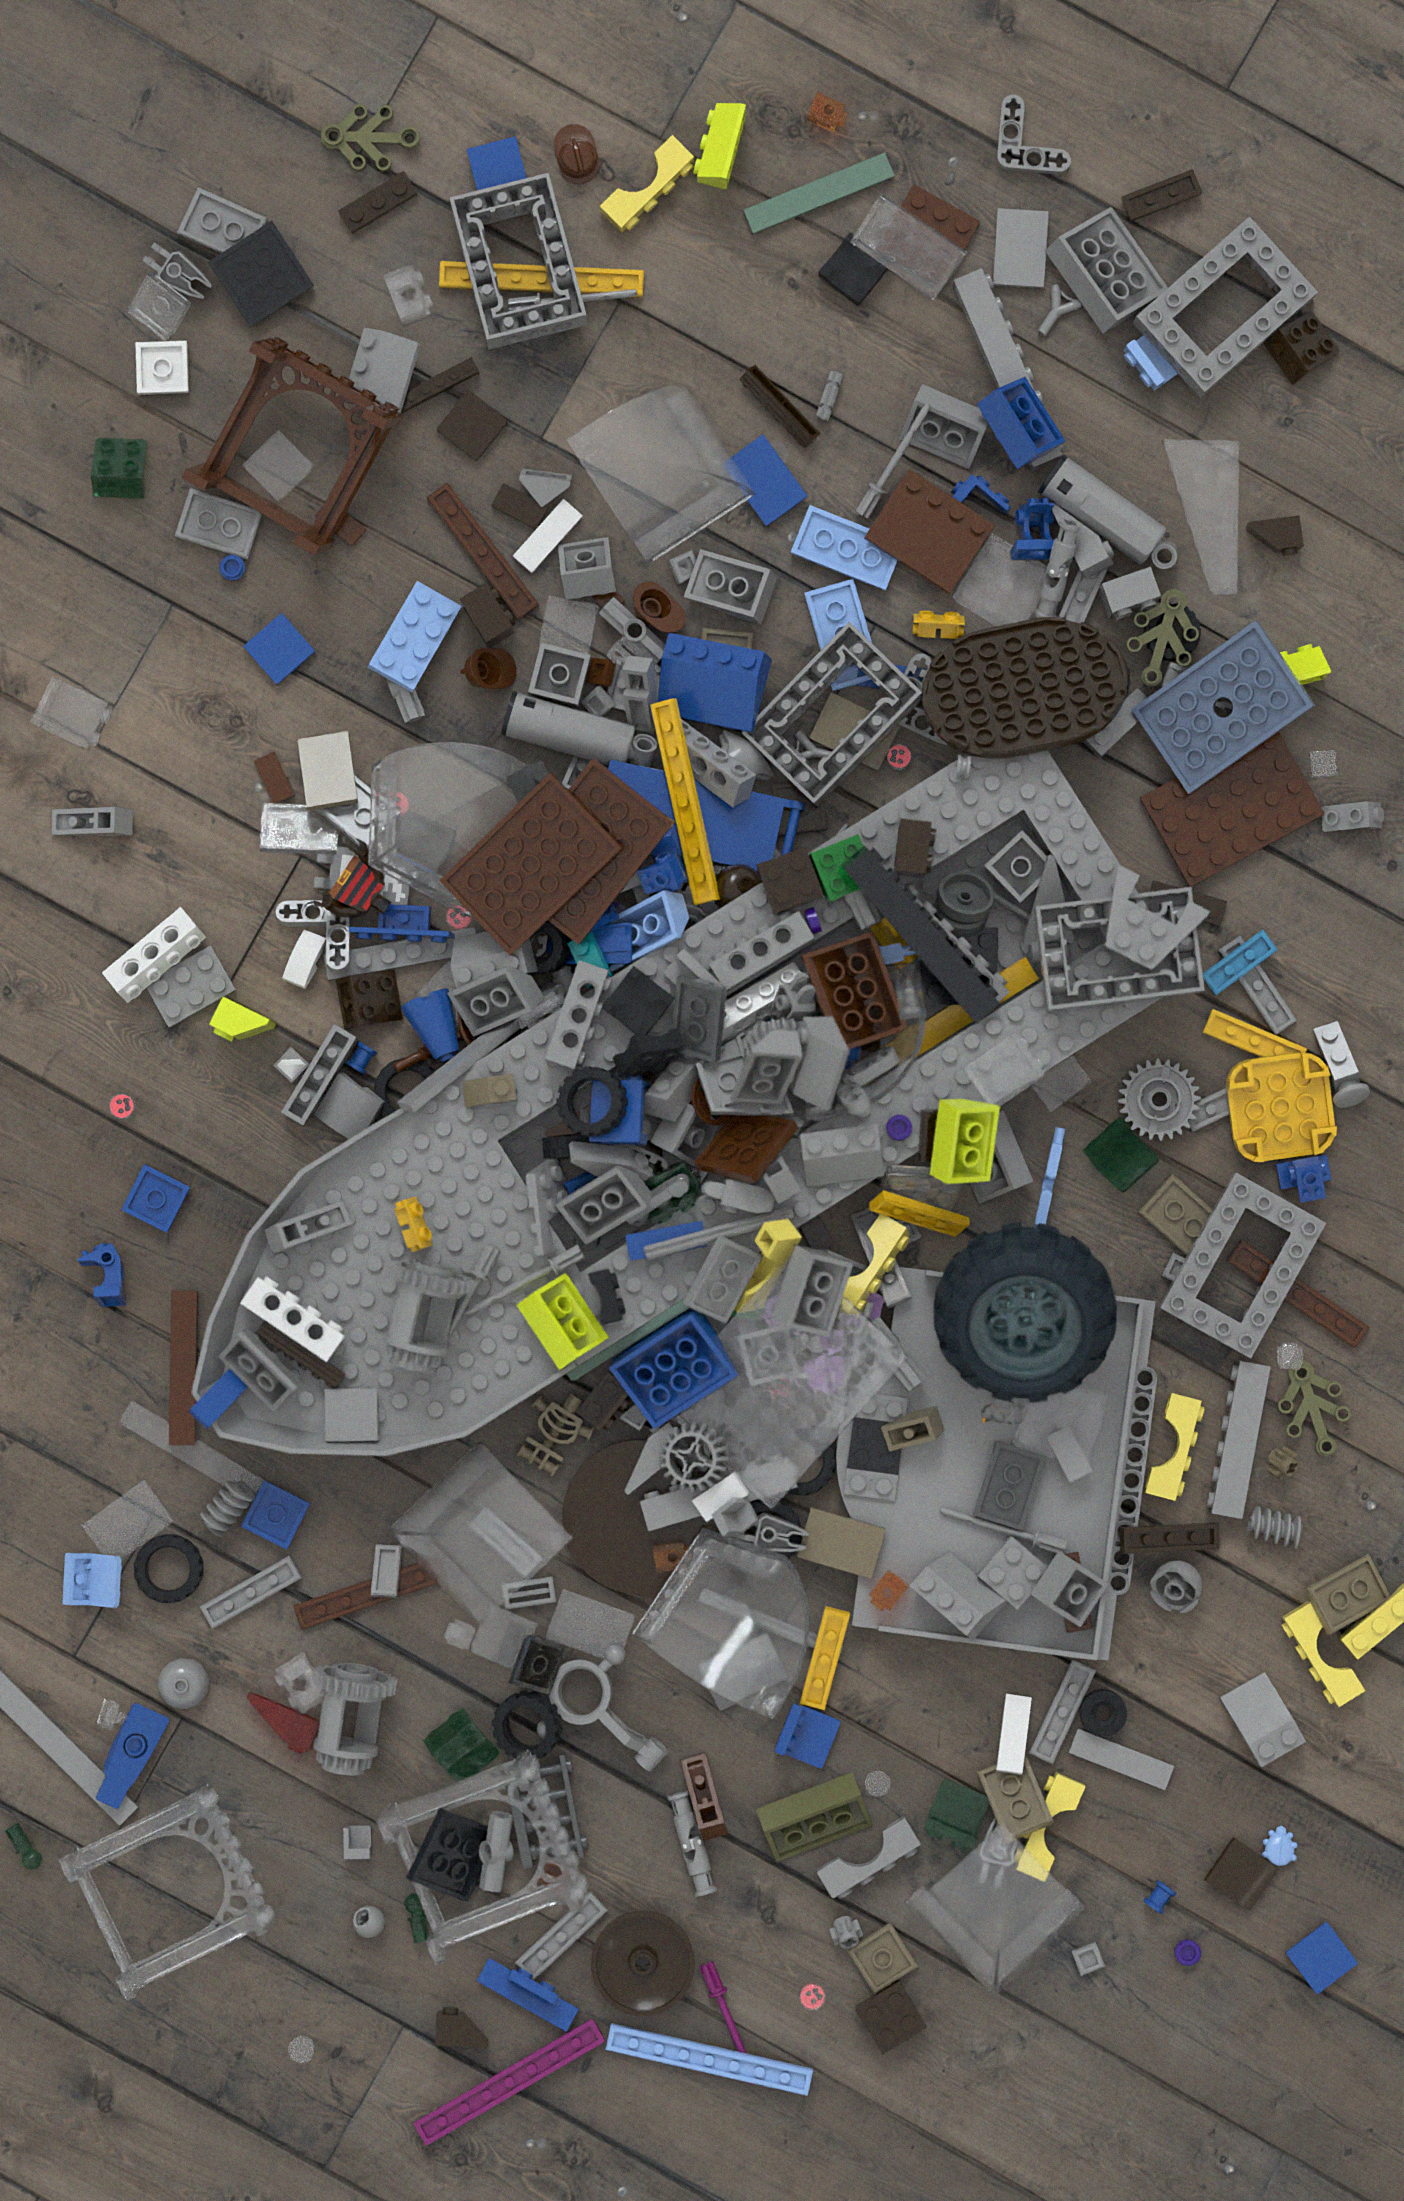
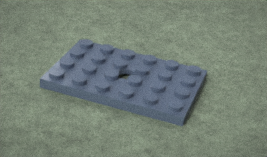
(1183, 715)

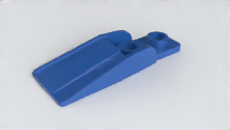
(613, 941)
(130, 1753)

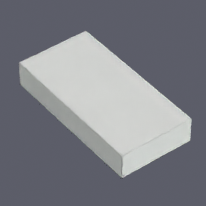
(720, 1494)

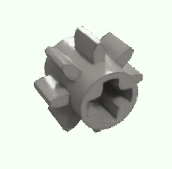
(846, 1932)

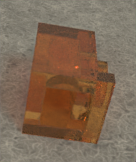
(817, 116)
(661, 1554)
(891, 1581)

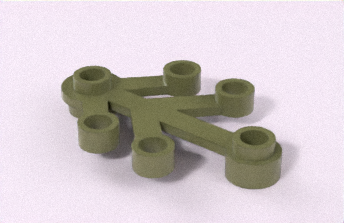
(366, 136)
(1164, 633)
(1312, 1404)

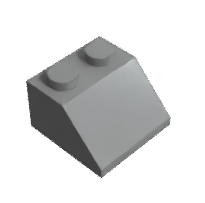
(586, 568)

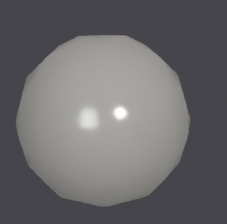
(369, 1921)

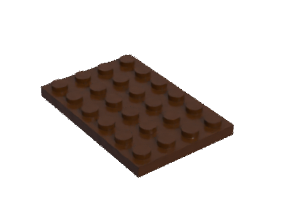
(1233, 812)
(632, 823)
(530, 864)

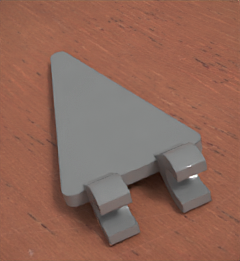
(1048, 893)

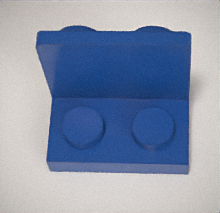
(807, 1735)

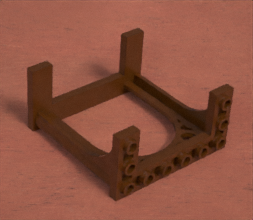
(271, 358)

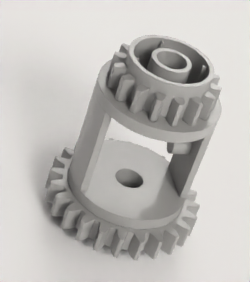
(414, 1280)
(351, 1683)

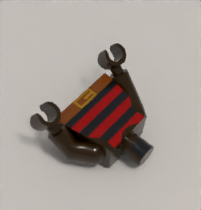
(356, 888)

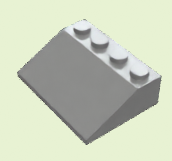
(1106, 269)

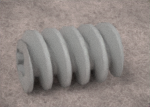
(227, 1507)
(1274, 1526)

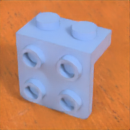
(1149, 362)
(92, 1579)

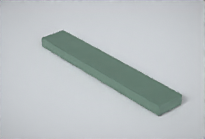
(818, 193)
(627, 1340)

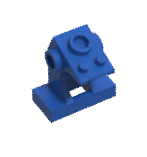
(1033, 514)
(667, 871)
(1306, 1175)
(111, 1291)

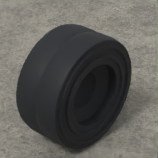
(1103, 1727)

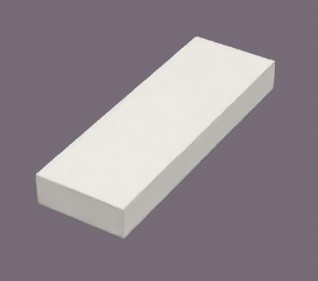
(547, 536)
(1013, 1734)

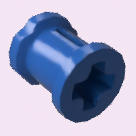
(361, 1057)
(1159, 1897)

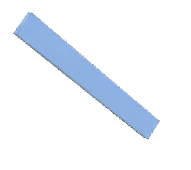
(709, 2059)

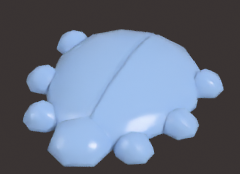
(1279, 1847)

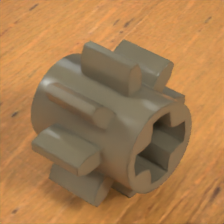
(1283, 1462)

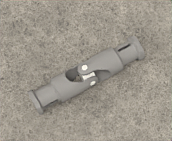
(1060, 559)
(698, 1861)

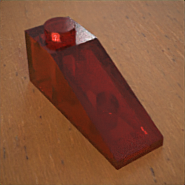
(290, 1725)

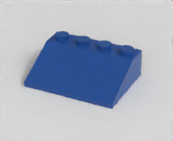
(714, 681)
(673, 1367)

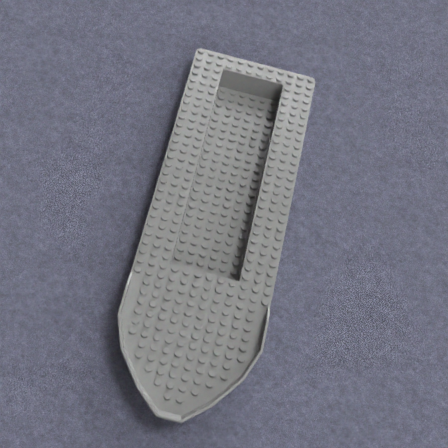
(475, 1160)

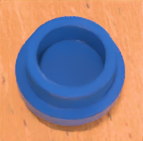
(232, 567)

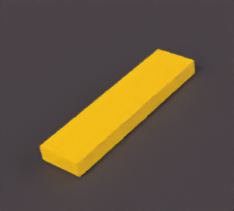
(1247, 1036)
(919, 1213)
(824, 1658)

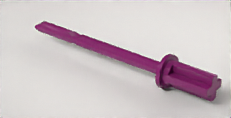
(716, 1990)

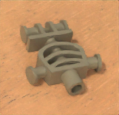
(567, 1411)

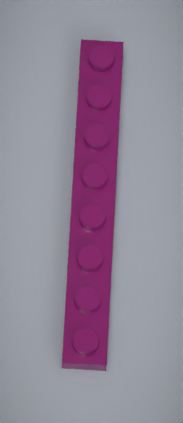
(509, 2081)

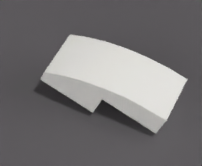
(303, 959)

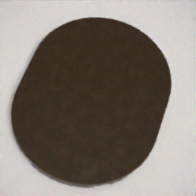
(1024, 688)
(610, 1527)

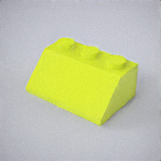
(720, 144)
(1307, 664)
(237, 1021)
(964, 1141)
(562, 1321)

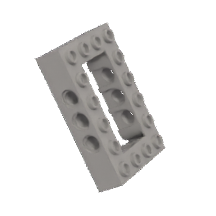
(504, 202)
(1179, 350)
(846, 647)
(1061, 994)
(1236, 1197)

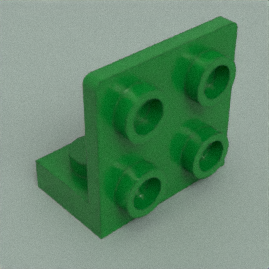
(828, 869)

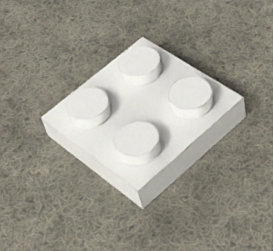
(162, 367)

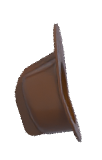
(576, 154)
(658, 608)
(490, 668)

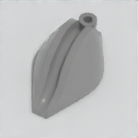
(746, 754)

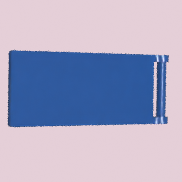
(734, 834)

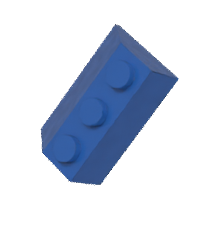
(1020, 422)

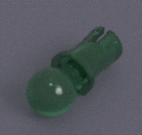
(31, 1858)
(417, 1920)

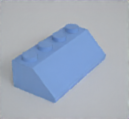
(654, 923)

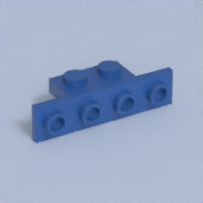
(404, 921)
(528, 1994)

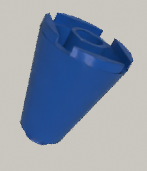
(434, 1023)

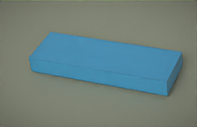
(1239, 962)

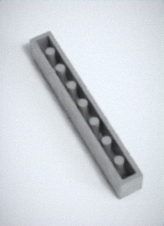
(995, 339)

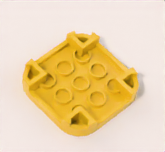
(1280, 1106)

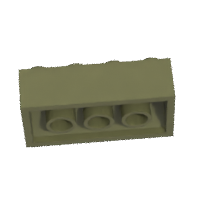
(814, 1817)

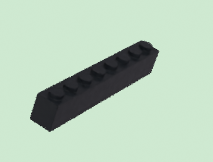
(920, 934)

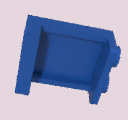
(631, 1127)

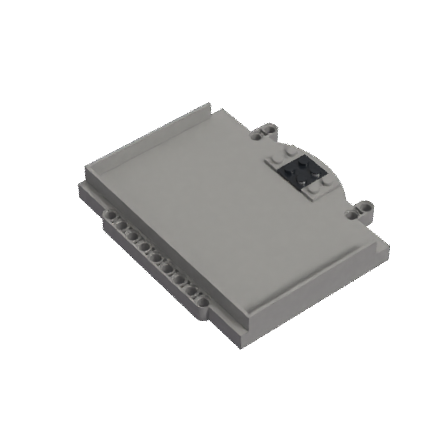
(912, 1484)

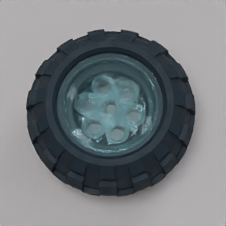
(1004, 1265)

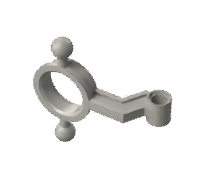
(649, 1751)

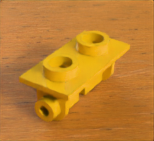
(929, 622)
(888, 935)
(411, 1212)

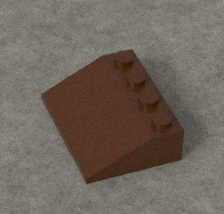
(929, 531)
(855, 990)

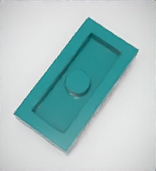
(589, 953)

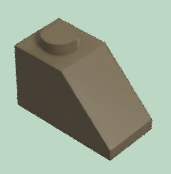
(489, 1090)
(913, 1429)

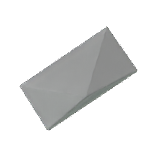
(544, 485)

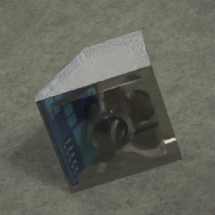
(537, 1663)

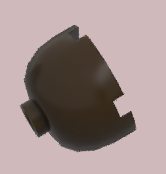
(734, 882)

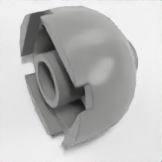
(1176, 1586)
(183, 1683)

